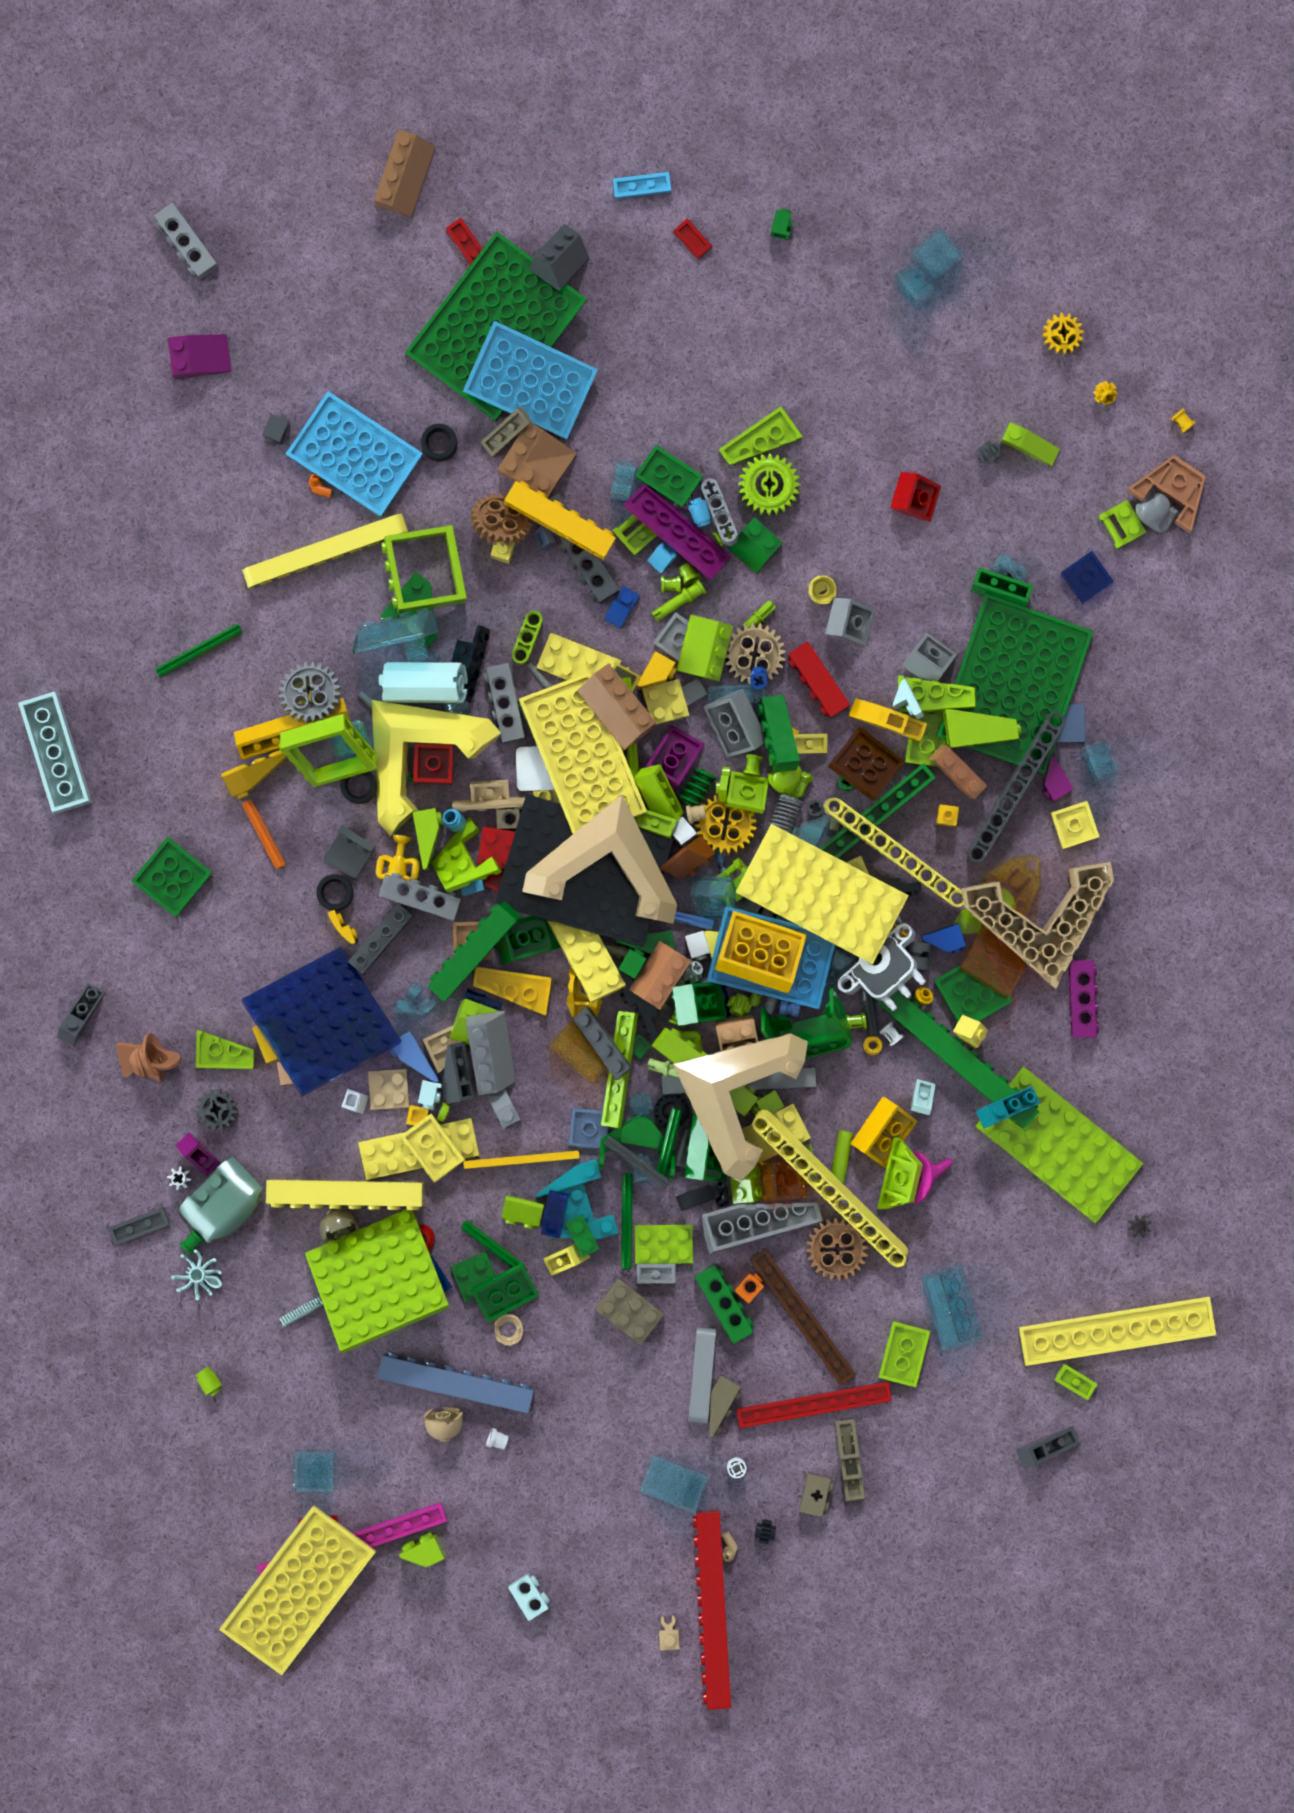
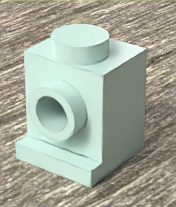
(429, 1094)

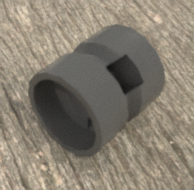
(920, 952)

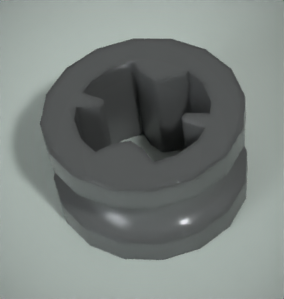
(809, 810)

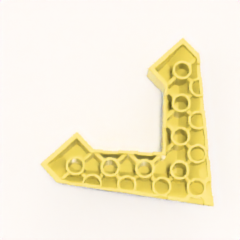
(393, 730)

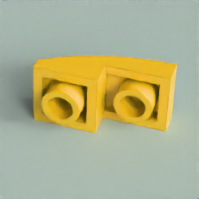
(346, 931)

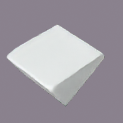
(355, 1101)

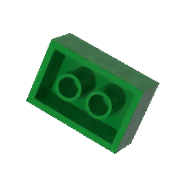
(699, 1003)

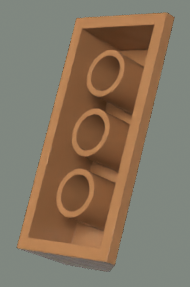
(404, 173)
(616, 707)

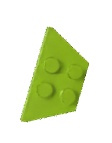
(900, 1177)

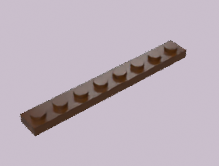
(802, 1316)

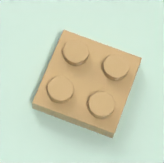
(388, 1089)

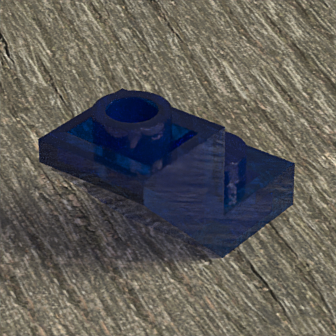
(554, 1214)

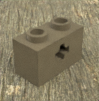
(812, 1483)

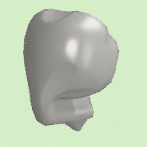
(1156, 512)

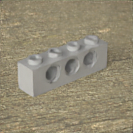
(170, 216)
(504, 673)
(446, 910)

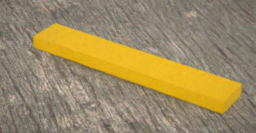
(521, 1159)

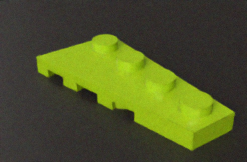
(767, 434)
(939, 696)

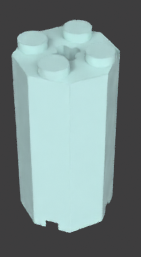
(423, 682)

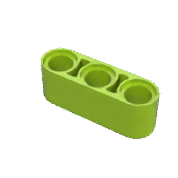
(527, 628)

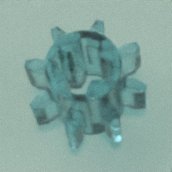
(641, 1104)

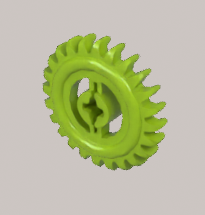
(769, 502)

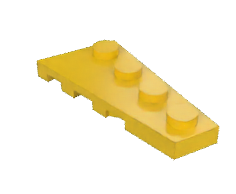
(519, 988)

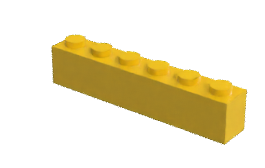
(560, 520)
(266, 735)

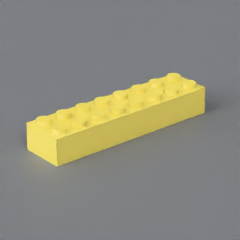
(345, 1193)

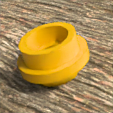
(920, 998)
(878, 1045)

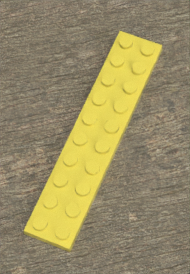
(1117, 1331)

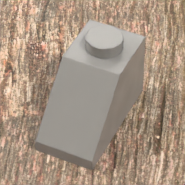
(504, 1108)

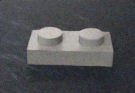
(655, 1273)

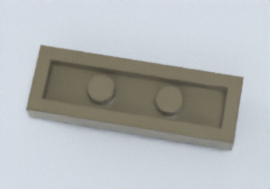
(506, 431)

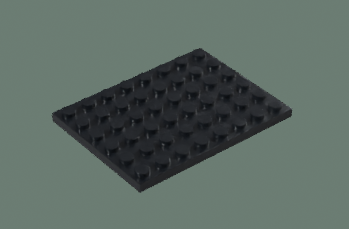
(594, 899)

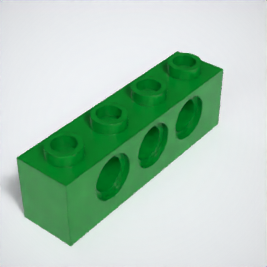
(735, 1332)

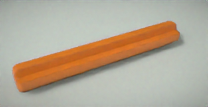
(263, 834)

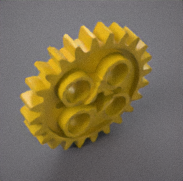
(741, 827)

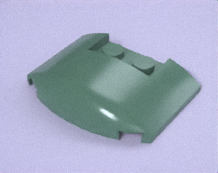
(222, 1201)

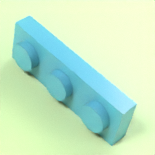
(641, 185)

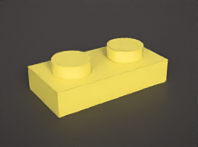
(811, 743)

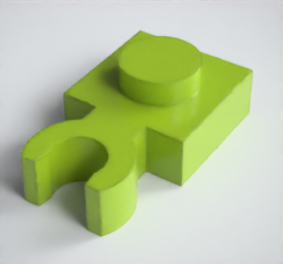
(722, 786)

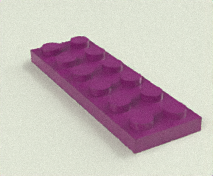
(677, 531)

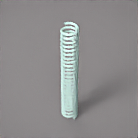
(302, 1314)

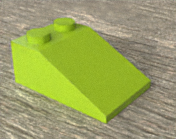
(428, 830)

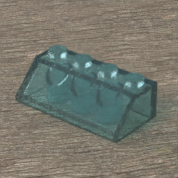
(952, 1307)

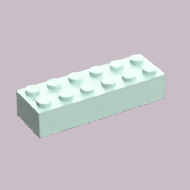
(55, 752)

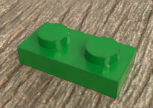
(582, 1236)

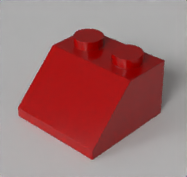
(915, 496)

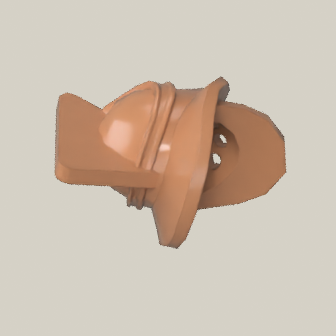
(146, 1058)

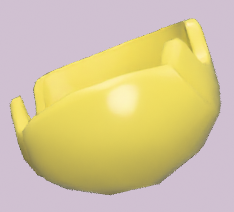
(820, 584)

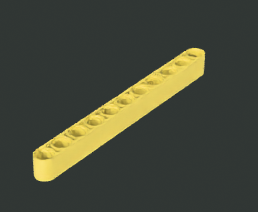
(828, 1179)

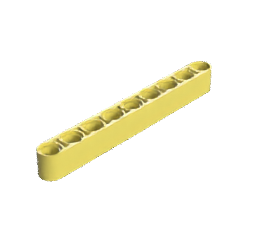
(321, 551)
(885, 850)

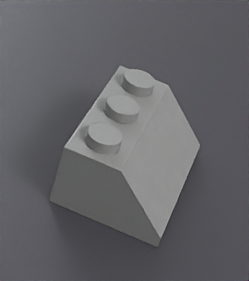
(735, 723)

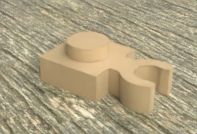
(669, 1637)

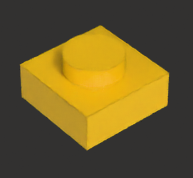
(416, 1114)

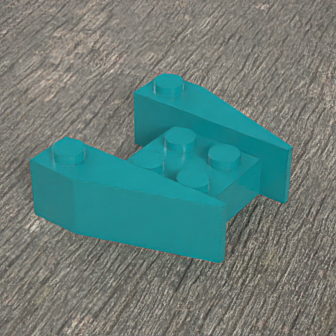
(578, 1202)

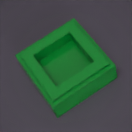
(641, 1046)

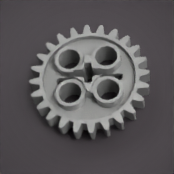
(292, 695)

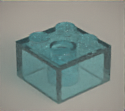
(936, 255)
(314, 1470)

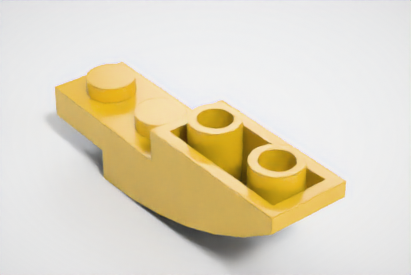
(887, 719)

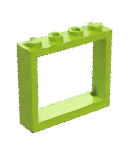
(390, 565)
(322, 730)

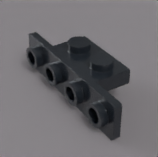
(471, 656)

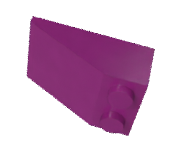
(199, 355)
(676, 755)

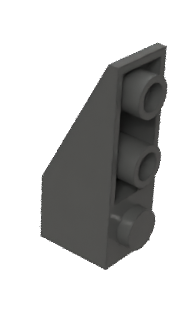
(79, 1015)

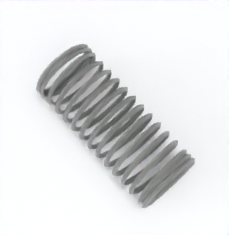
(783, 797)

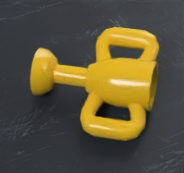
(398, 863)

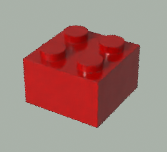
(433, 764)
(495, 844)

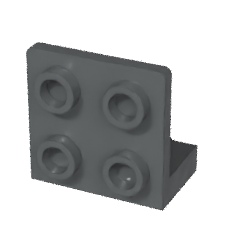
(349, 852)

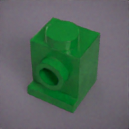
(782, 224)

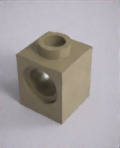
(501, 815)

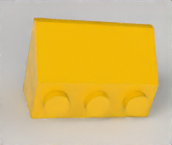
(880, 1128)

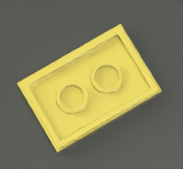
(432, 1148)

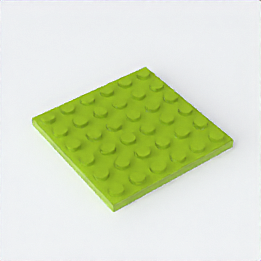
(376, 1280)

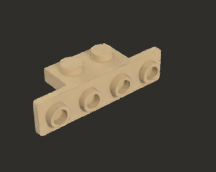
(488, 796)

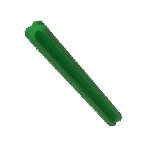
(199, 650)
(626, 1240)

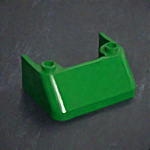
(823, 1033)

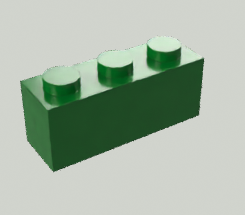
(1001, 587)

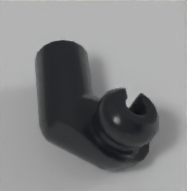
(723, 1191)

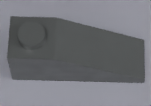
(457, 1075)
(1047, 1447)

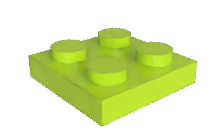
(747, 792)

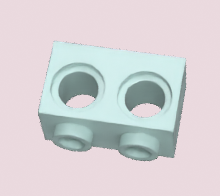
(524, 1598)

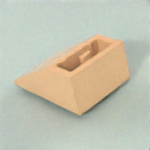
(736, 1032)

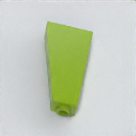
(976, 729)

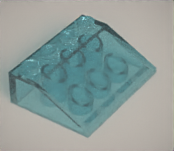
(395, 630)

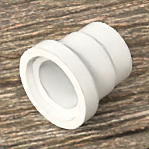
(496, 1439)

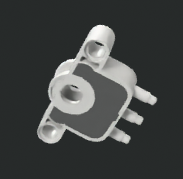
(888, 976)

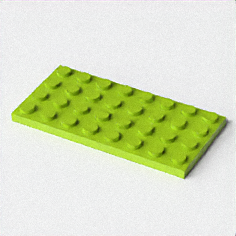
(1066, 1150)

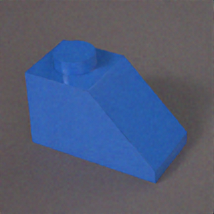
(946, 938)

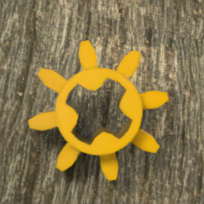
(1105, 393)

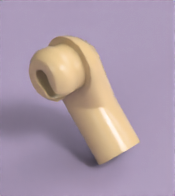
(730, 1547)

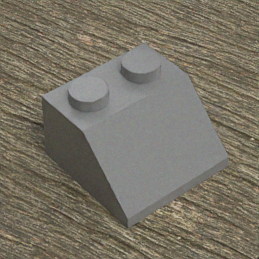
(850, 621)
(929, 659)

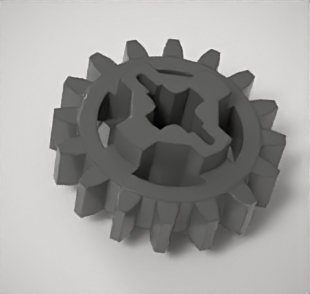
(224, 1107)

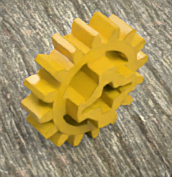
(1054, 334)

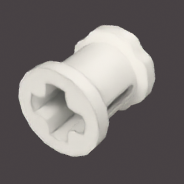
(891, 1034)

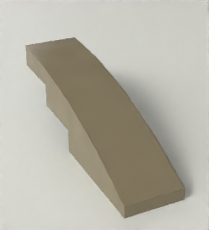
(850, 1460)

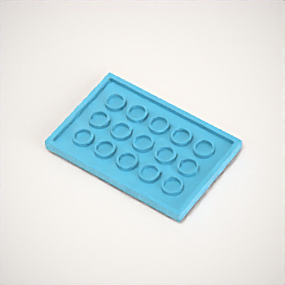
(529, 374)
(354, 454)

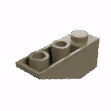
(721, 1398)

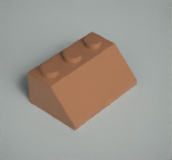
(659, 975)

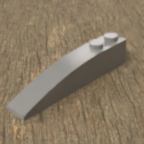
(752, 1223)

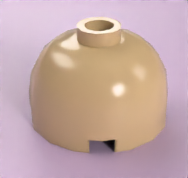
(443, 1424)

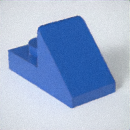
(621, 607)

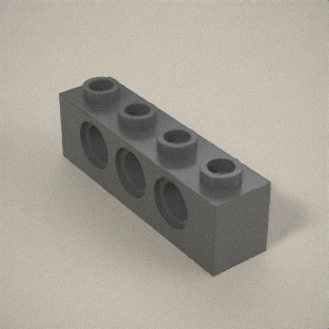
(380, 939)

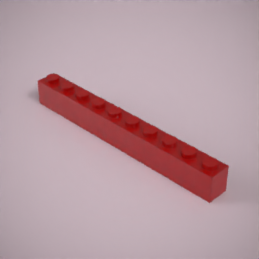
(713, 1609)

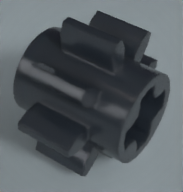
(765, 1531)

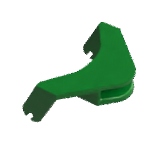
(641, 1132)

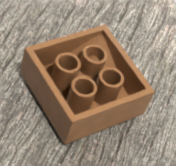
(537, 460)

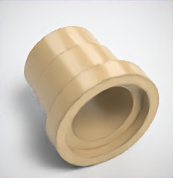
(695, 813)

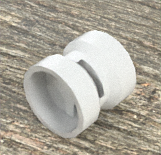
(734, 1465)

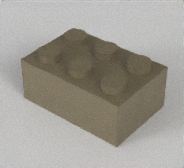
(629, 1311)

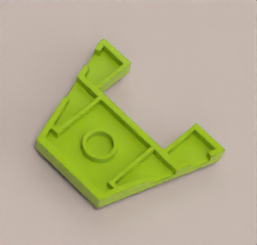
(456, 865)

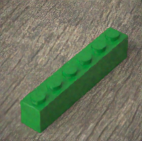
(473, 952)

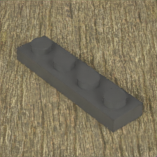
(602, 1043)

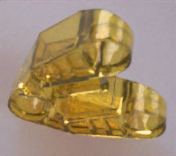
(1006, 868)

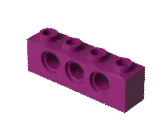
(1075, 969)

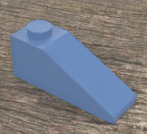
(412, 1055)

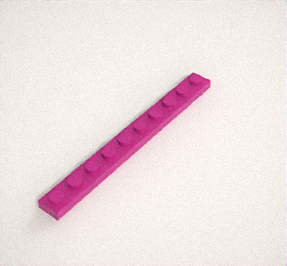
(396, 1527)

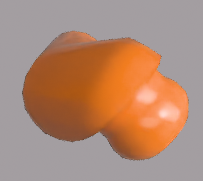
(317, 487)

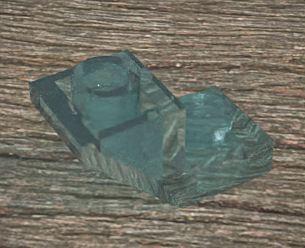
(407, 1007)

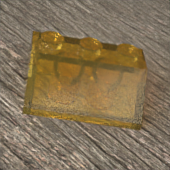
(578, 1052)

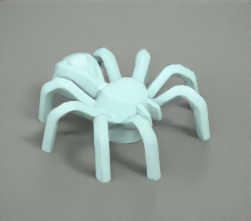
(198, 1275)

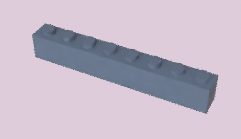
(455, 1383)

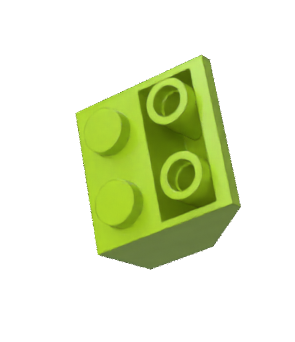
(425, 1552)

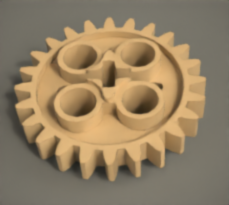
(737, 650)

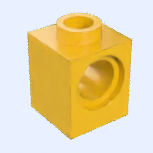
(947, 816)

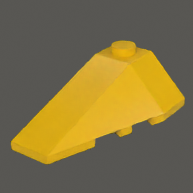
(245, 778)

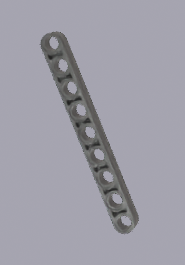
(1024, 781)

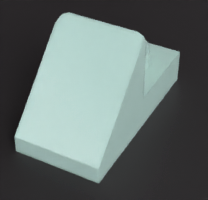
(905, 696)
(922, 1097)

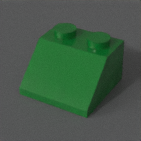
(756, 545)

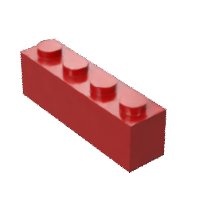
(818, 680)

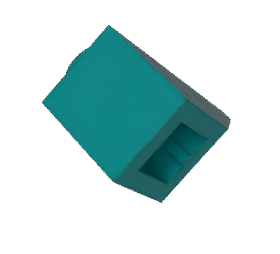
(1007, 1107)

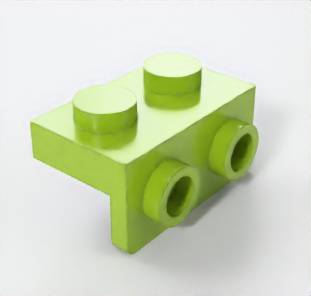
(748, 1189)

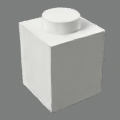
(697, 946)

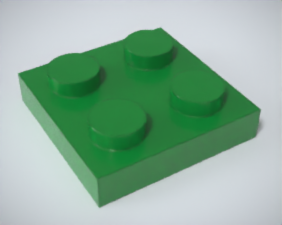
(472, 1273)

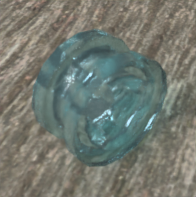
(414, 991)

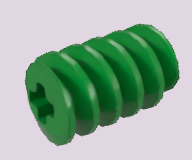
(696, 788)

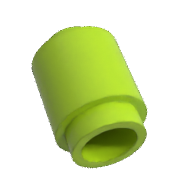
(209, 1381)

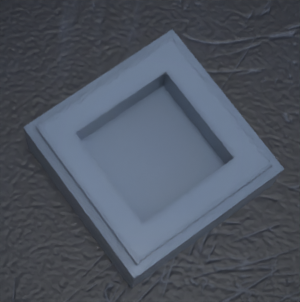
(543, 537)

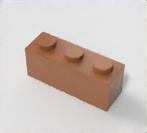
(957, 772)

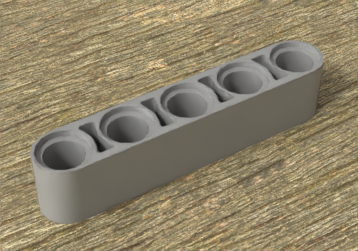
(702, 1375)

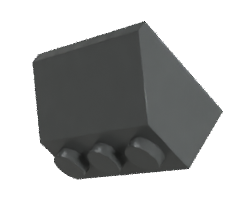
(560, 258)

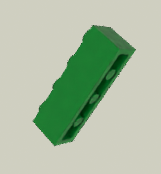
(778, 733)

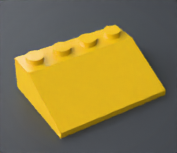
(760, 952)

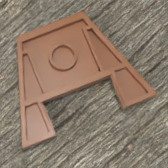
(1177, 482)

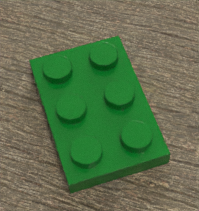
(669, 476)
(504, 1292)

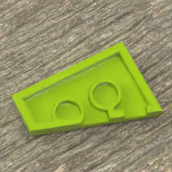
(221, 1053)

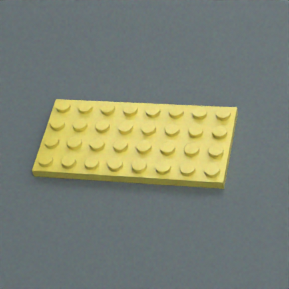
(579, 753)
(822, 893)
(297, 1590)

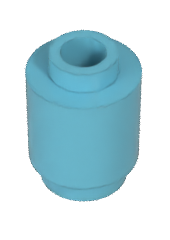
(700, 512)
(454, 820)

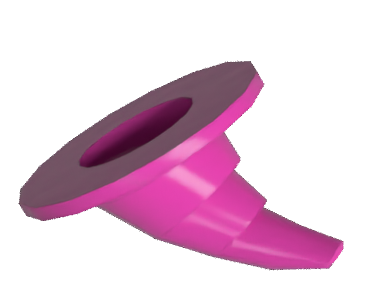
(928, 1175)

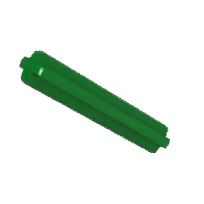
(669, 1141)
(490, 1244)

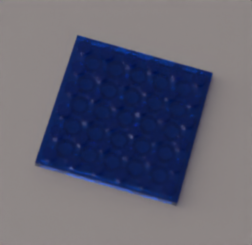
(321, 1021)

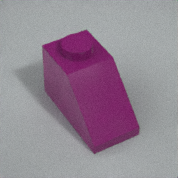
(1055, 781)
(197, 1154)

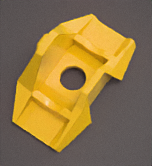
(577, 1000)

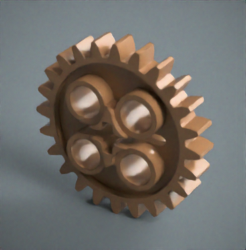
(499, 521)
(837, 1267)

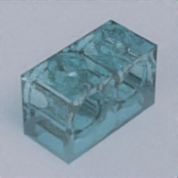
(622, 481)

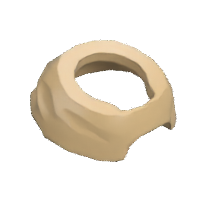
(509, 1341)

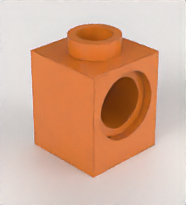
(749, 1296)

